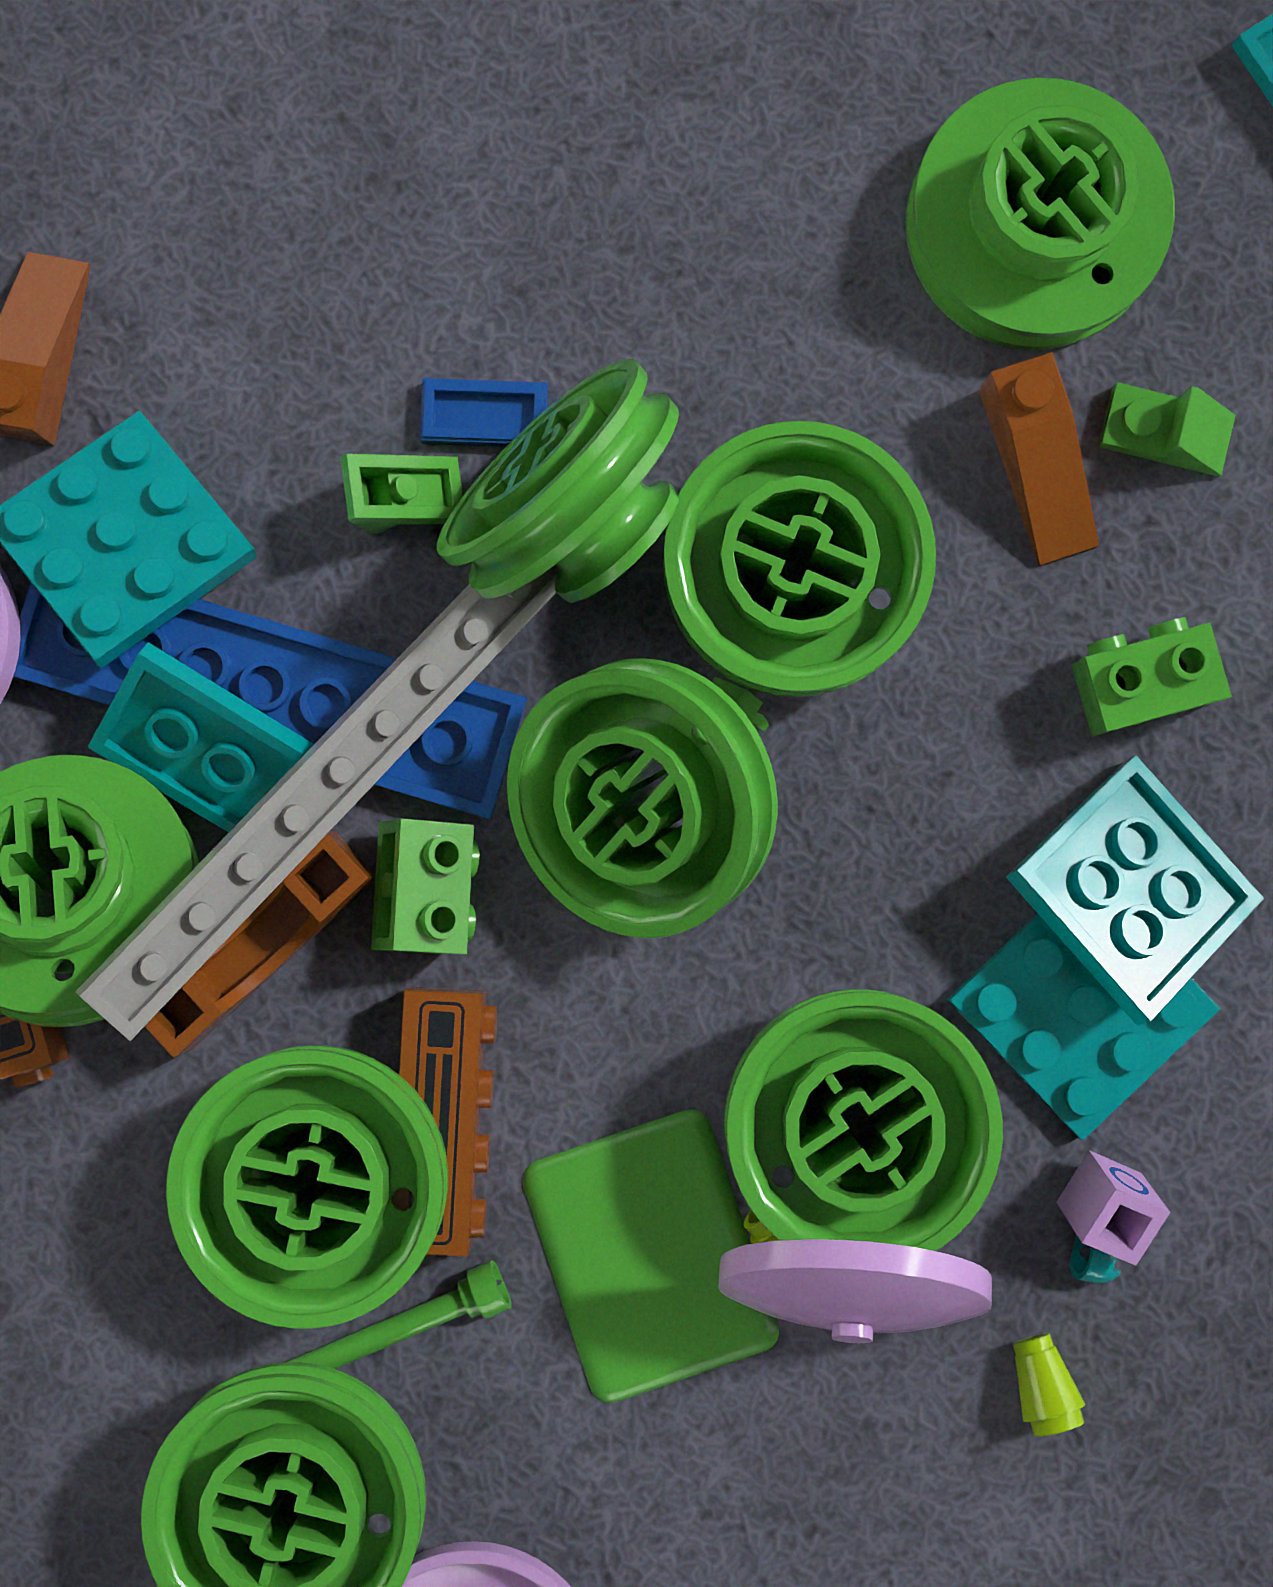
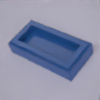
(478, 410)

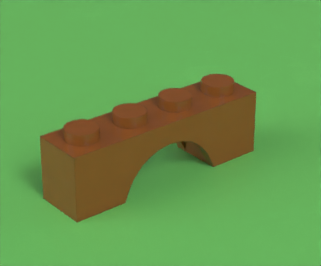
(263, 943)

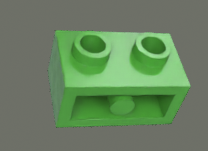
(1156, 676)
(424, 887)

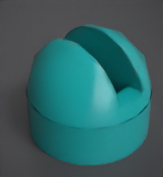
(1097, 1269)

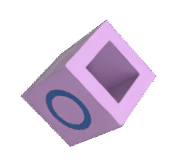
(1112, 1208)

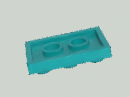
(195, 739)

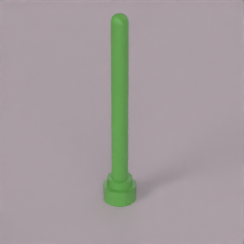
(475, 1296)

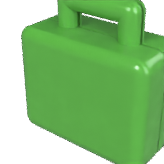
(638, 1252)

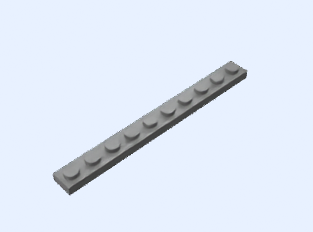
(306, 804)

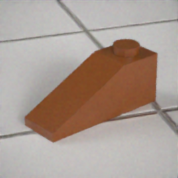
(38, 345)
(1041, 456)

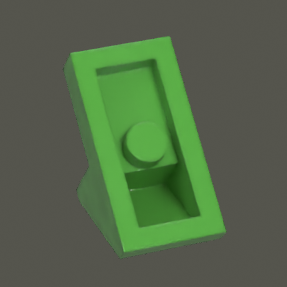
(1168, 429)
(399, 489)

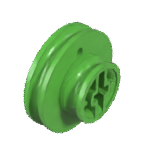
(1005, 258)
(570, 491)
(843, 508)
(582, 794)
(102, 895)
(909, 1187)
(251, 1221)
(221, 1487)

